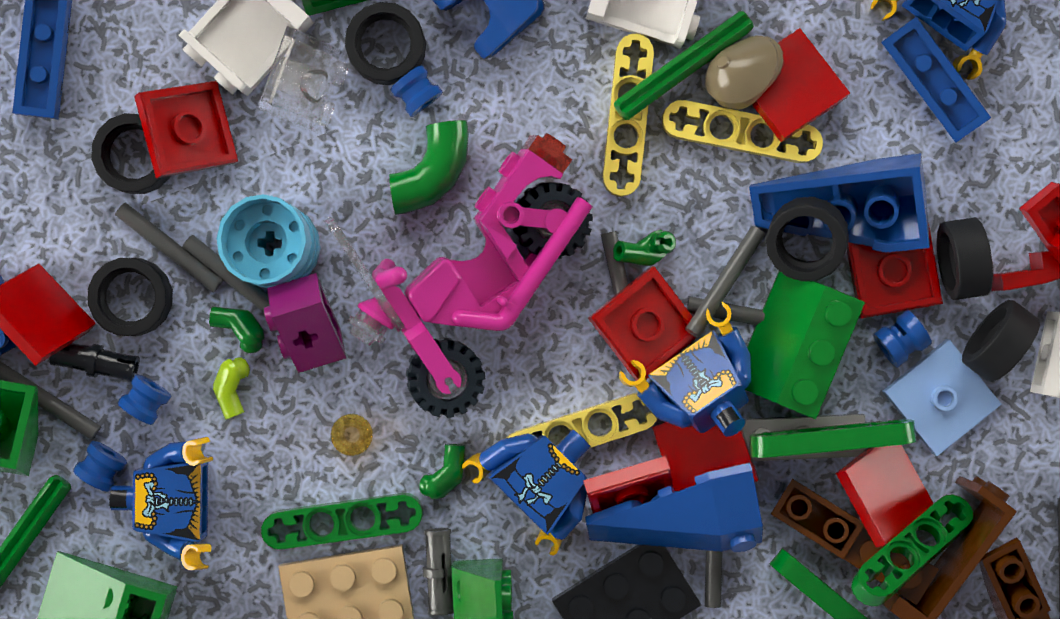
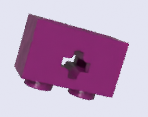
(305, 323)

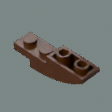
(842, 534)
(1013, 583)

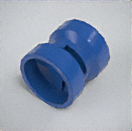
(902, 338)

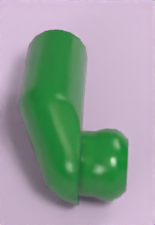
(646, 251)
(242, 324)
(448, 477)

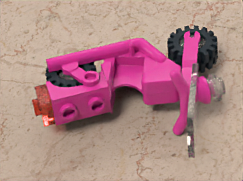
(479, 291)

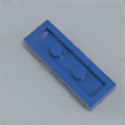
(42, 58)
(936, 79)

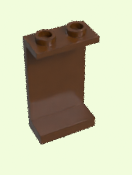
(962, 554)

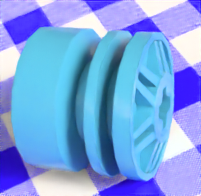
(255, 223)

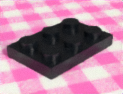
(632, 586)

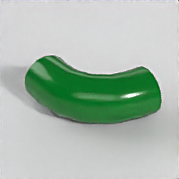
(436, 172)

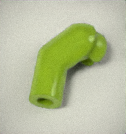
(226, 383)

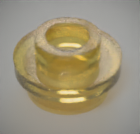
(338, 434)

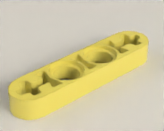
(638, 121)
(741, 135)
(579, 421)

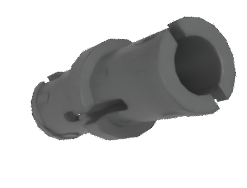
(438, 571)

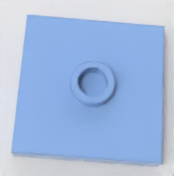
(941, 397)

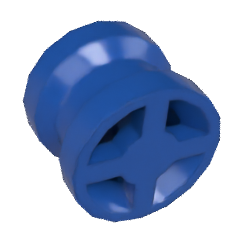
(416, 90)
(144, 399)
(100, 466)

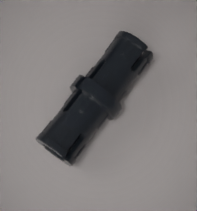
(97, 361)

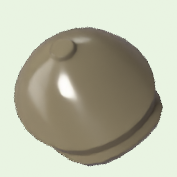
(744, 71)

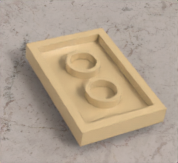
(348, 586)

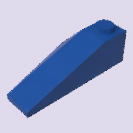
(877, 197)
(710, 516)

